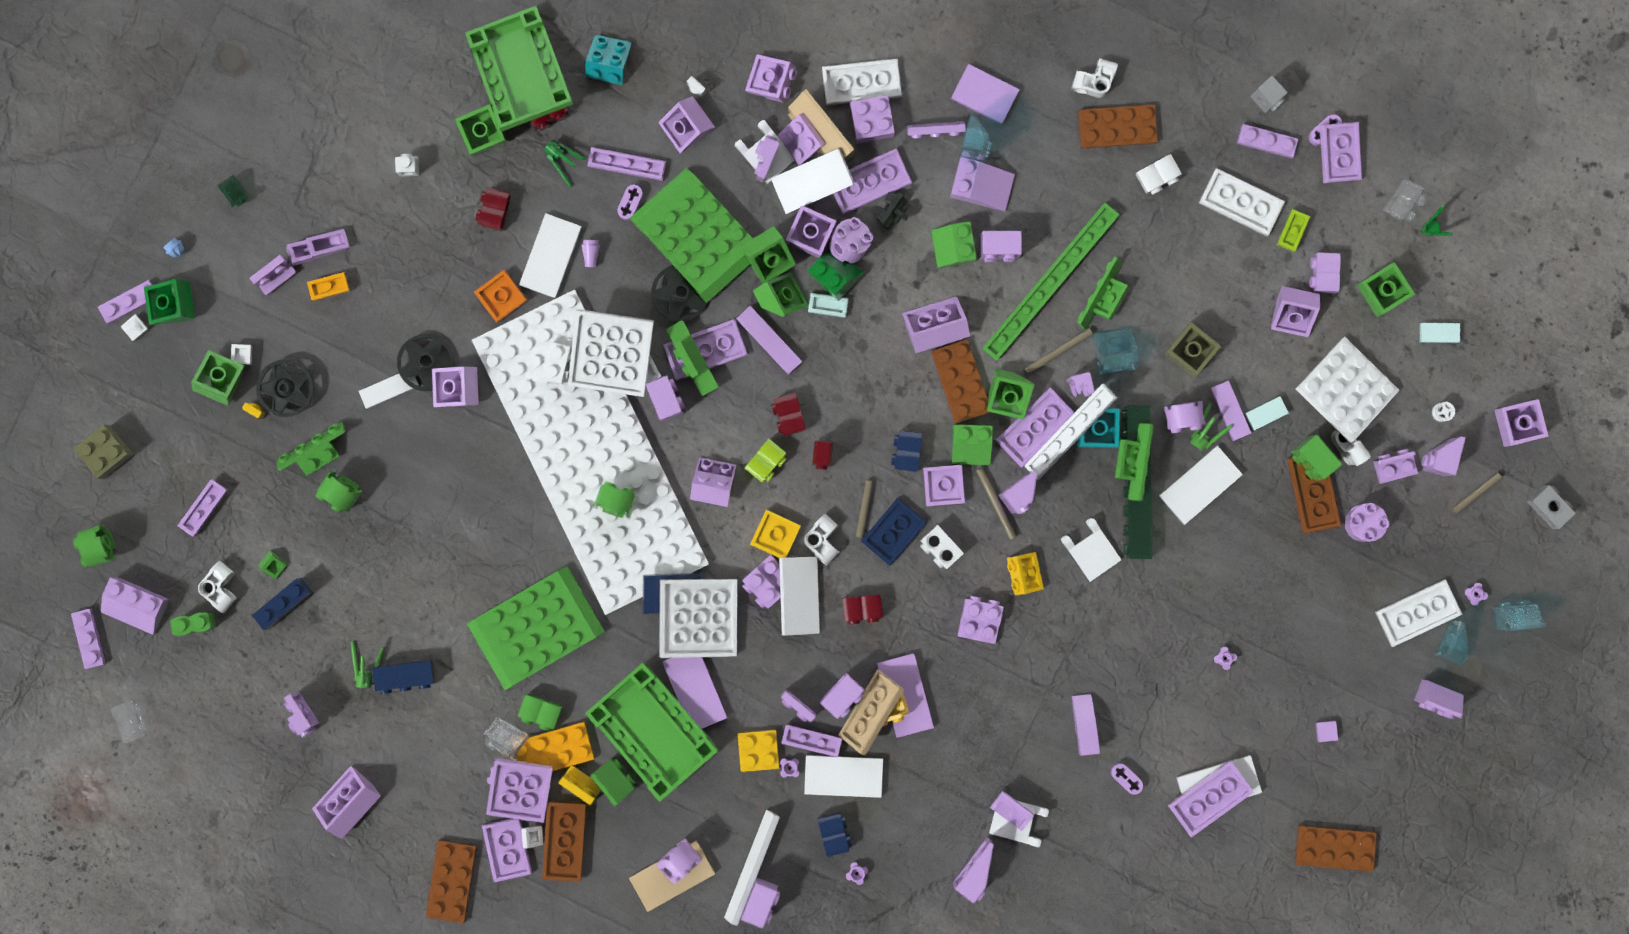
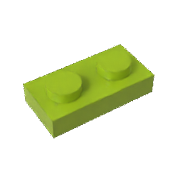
(1293, 230)

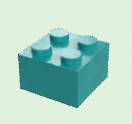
(1103, 432)

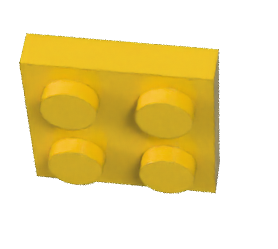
(775, 534)
(758, 750)

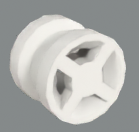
(1447, 410)

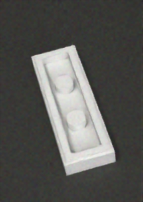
(385, 390)

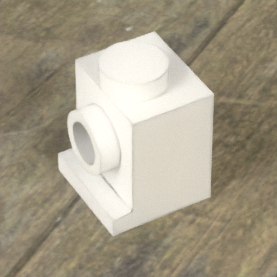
(407, 165)

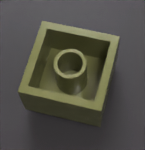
(1192, 350)
(103, 451)

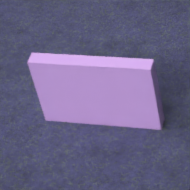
(984, 94)
(1341, 152)
(506, 849)

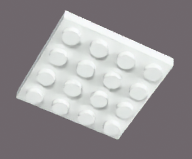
(610, 352)
(1347, 389)
(698, 618)

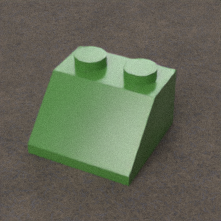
(954, 245)
(217, 378)
(971, 444)
(614, 781)

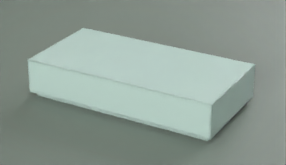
(828, 305)
(1439, 332)
(1266, 413)

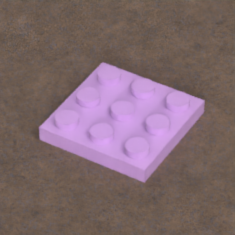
(519, 790)

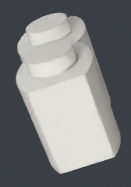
(1159, 174)

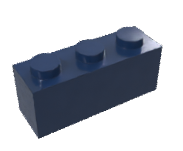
(282, 604)
(403, 676)

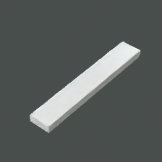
(1071, 431)
(751, 867)

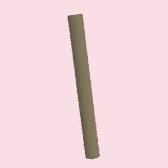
(1058, 351)
(996, 503)

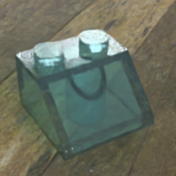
(1115, 350)
(1518, 616)

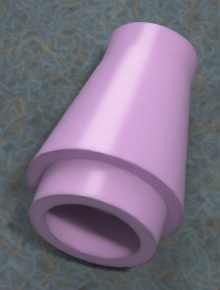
(590, 252)

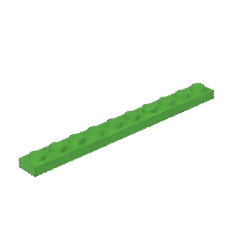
(1050, 281)

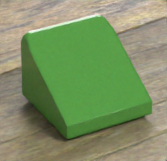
(272, 565)

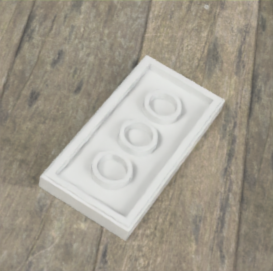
(861, 81)
(812, 180)
(1241, 202)
(550, 255)
(1200, 485)
(799, 595)
(1418, 613)
(1243, 764)
(843, 776)

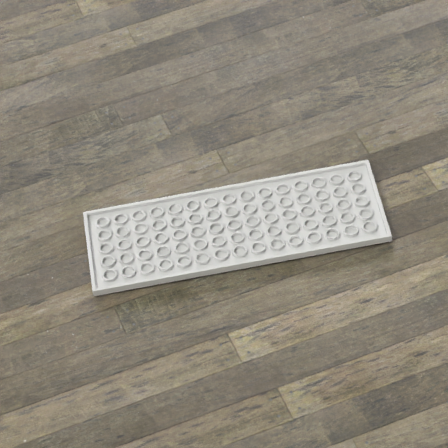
(576, 445)

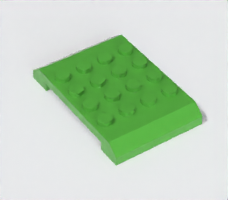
(519, 68)
(695, 234)
(536, 627)
(652, 731)

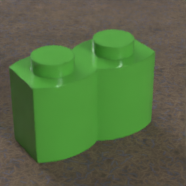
(196, 623)
(540, 712)

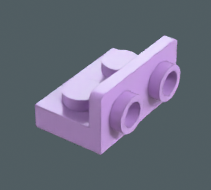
(273, 274)
(1395, 467)

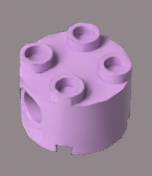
(850, 240)
(1185, 416)
(1366, 522)
(679, 861)

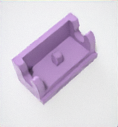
(1081, 382)
(1012, 810)

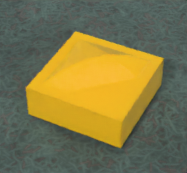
(254, 409)

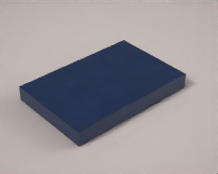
(893, 531)
(651, 589)

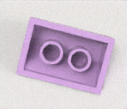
(936, 324)
(1019, 494)
(133, 604)
(346, 802)

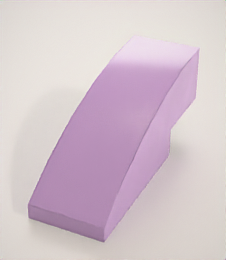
(317, 247)
(1085, 725)

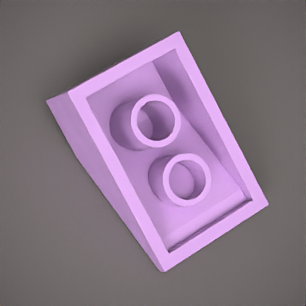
(982, 184)
(974, 875)

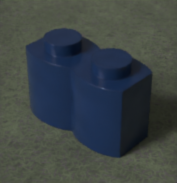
(907, 451)
(833, 834)

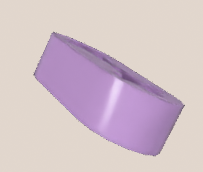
(1317, 129)
(626, 199)
(1129, 775)

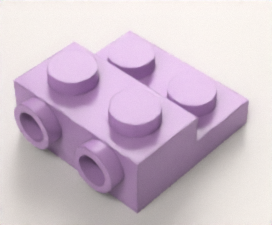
(771, 78)
(766, 151)
(764, 582)
(980, 620)
(303, 720)

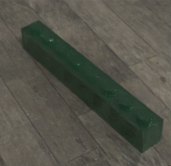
(1137, 513)

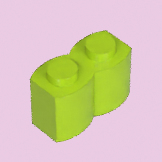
(766, 460)

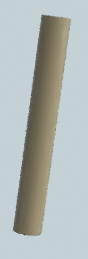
(1476, 493)
(864, 509)

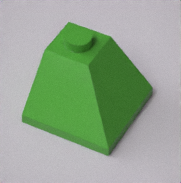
(781, 295)
(1009, 394)

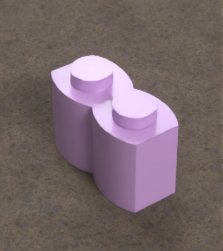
(1325, 272)

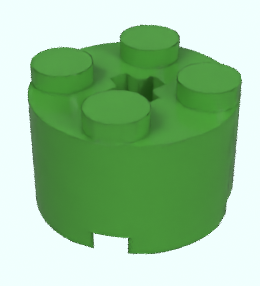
(338, 491)
(615, 501)
(95, 546)

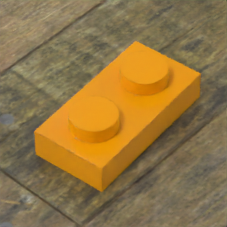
(328, 286)

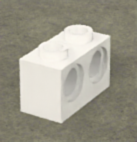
(945, 543)

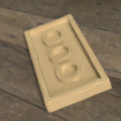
(871, 712)
(656, 888)

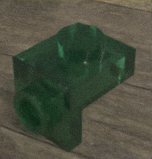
(233, 191)

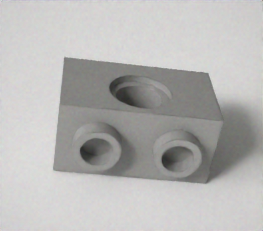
(1269, 95)
(1540, 503)

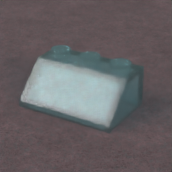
(975, 141)

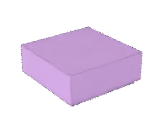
(1326, 731)

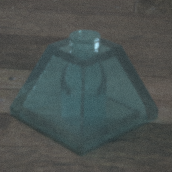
(1454, 644)

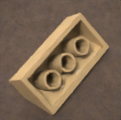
(821, 122)

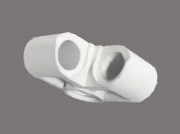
(1086, 82)
(1352, 453)
(823, 549)
(218, 577)

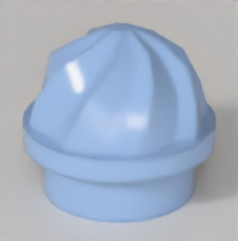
(174, 248)

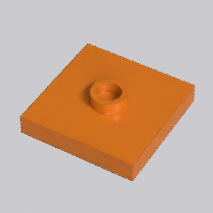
(500, 296)

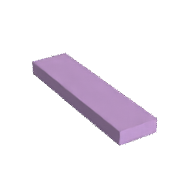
(626, 164)
(769, 340)

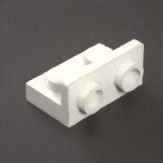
(556, 363)

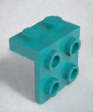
(607, 59)

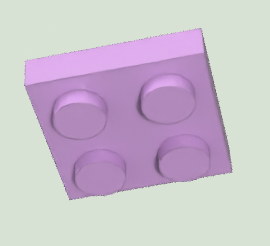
(801, 139)
(943, 485)
(804, 711)

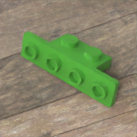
(1106, 297)
(693, 361)
(314, 453)
(1133, 461)

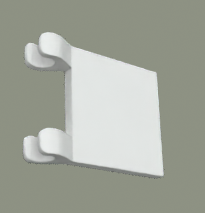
(781, 159)
(1093, 553)
(1005, 829)

